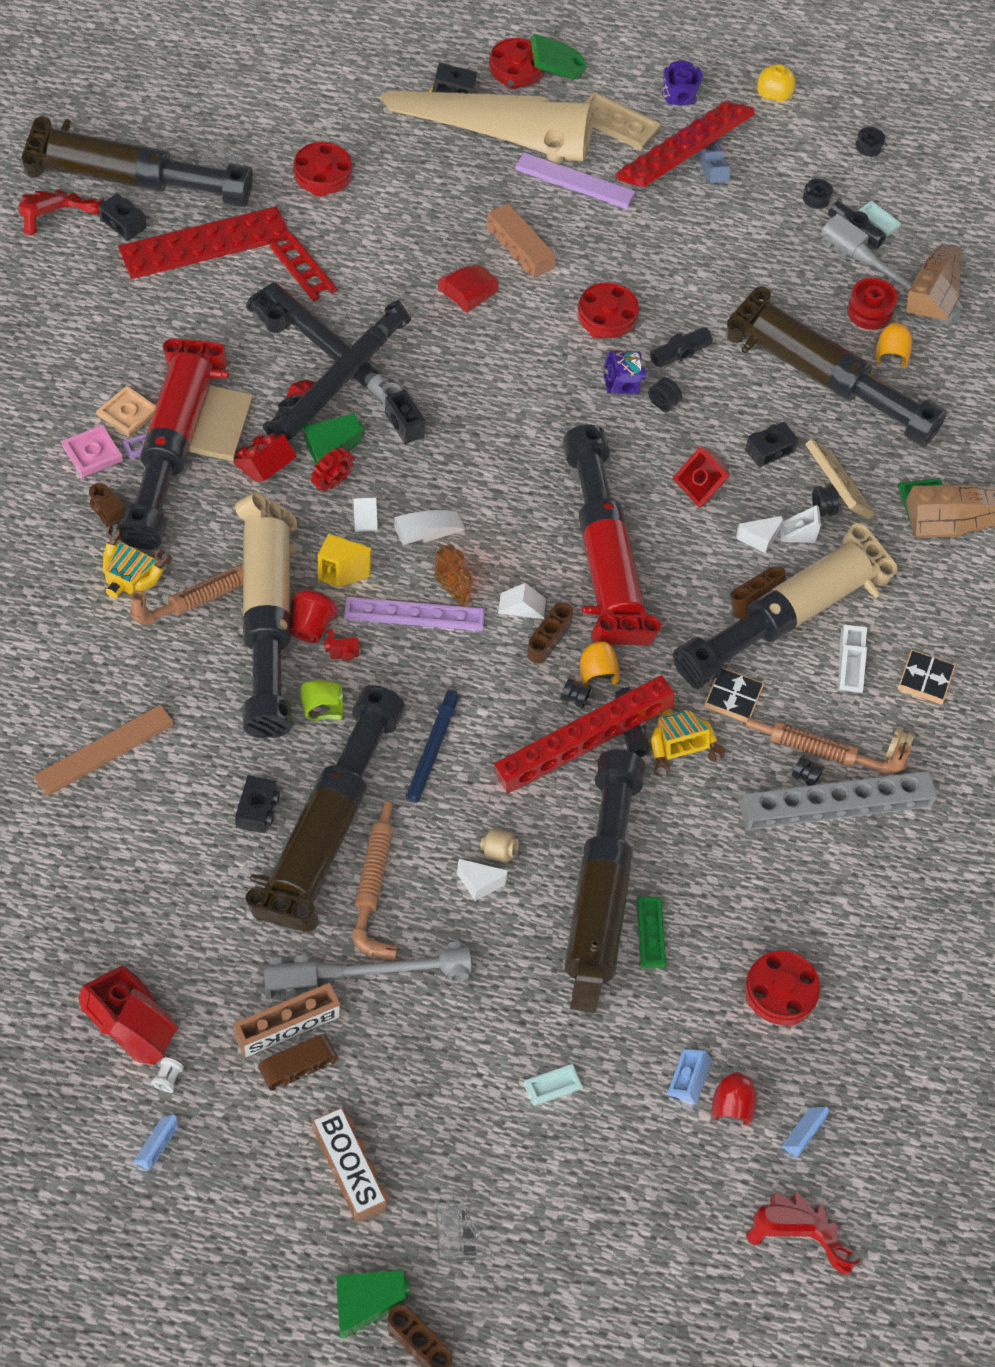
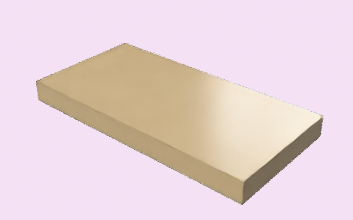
(622, 122)
(221, 423)
(840, 479)

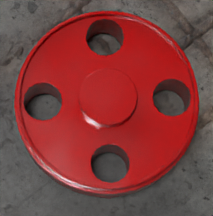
(513, 63)
(322, 168)
(608, 310)
(782, 988)

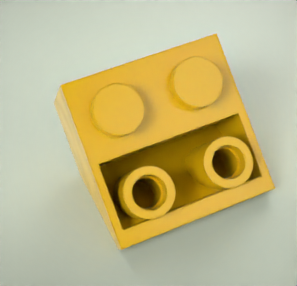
(343, 561)

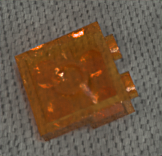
(452, 575)

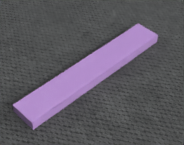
(575, 180)
(414, 613)

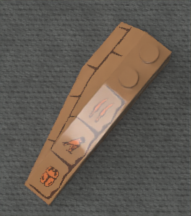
(937, 284)
(950, 510)

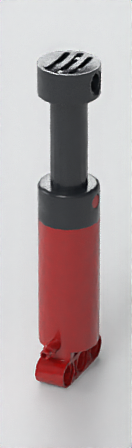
(170, 434)
(607, 546)

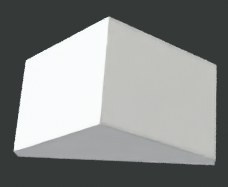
(364, 512)
(802, 527)
(759, 533)
(522, 602)
(480, 878)

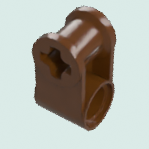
(105, 504)

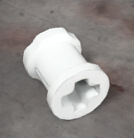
(171, 1066)

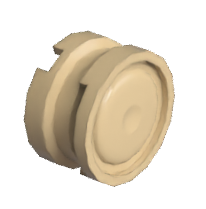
(899, 737)

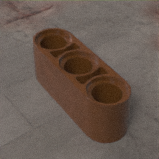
(755, 588)
(551, 624)
(296, 1061)
(413, 1329)

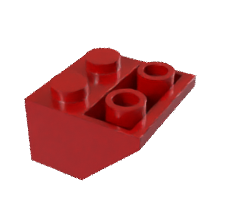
(264, 456)

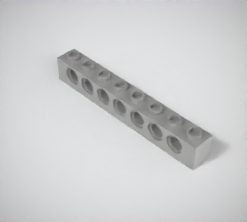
(755, 816)

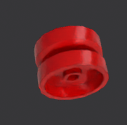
(872, 303)

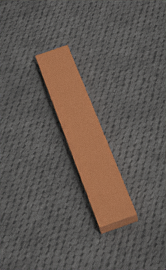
(103, 750)

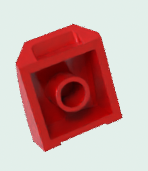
(468, 286)
(106, 996)
(143, 1029)

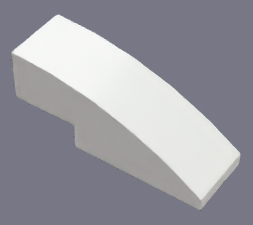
(427, 525)
(852, 658)

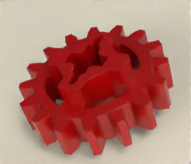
(332, 469)

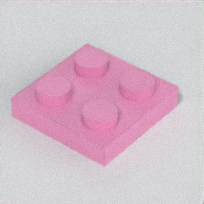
(92, 451)

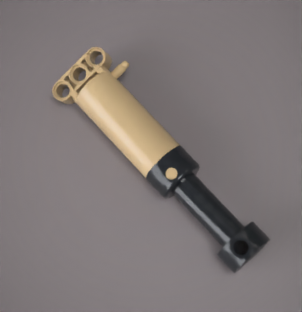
(791, 604)
(266, 610)

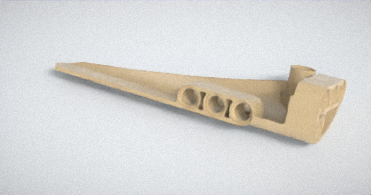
(529, 121)

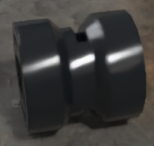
(573, 692)
(807, 771)

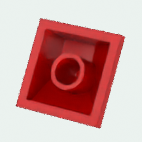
(702, 475)

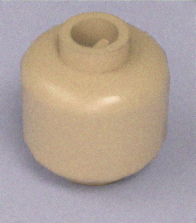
(499, 845)

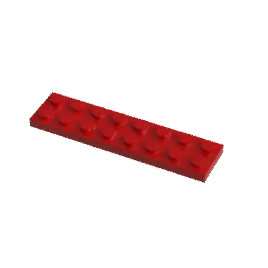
(684, 143)
(203, 242)

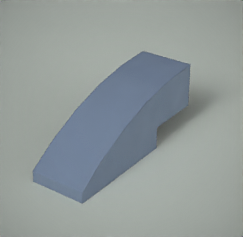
(714, 164)

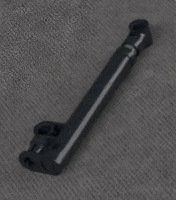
(298, 410)

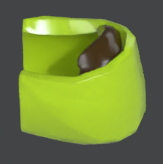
(319, 692)

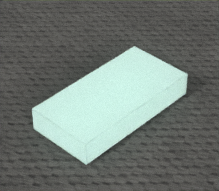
(880, 218)
(553, 1084)

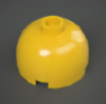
(776, 83)

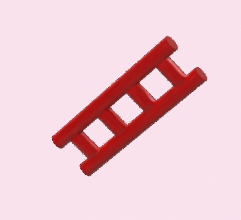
(302, 278)

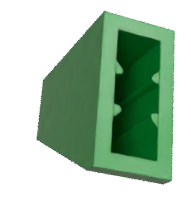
(332, 434)
(368, 1298)

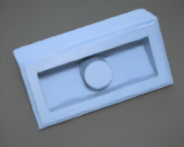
(690, 1075)
(805, 1130)
(157, 1142)

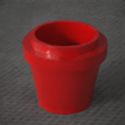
(311, 615)

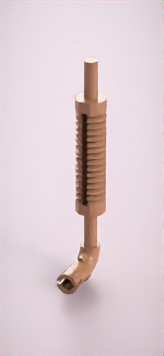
(188, 598)
(829, 748)
(370, 886)

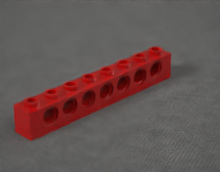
(584, 734)

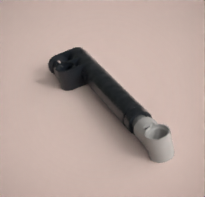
(281, 310)

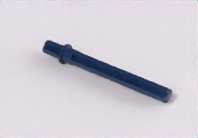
(445, 713)

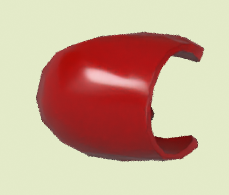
(735, 1098)

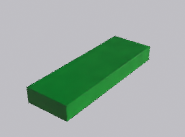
(651, 932)

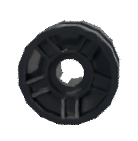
(870, 141)
(817, 193)
(665, 394)
(826, 500)

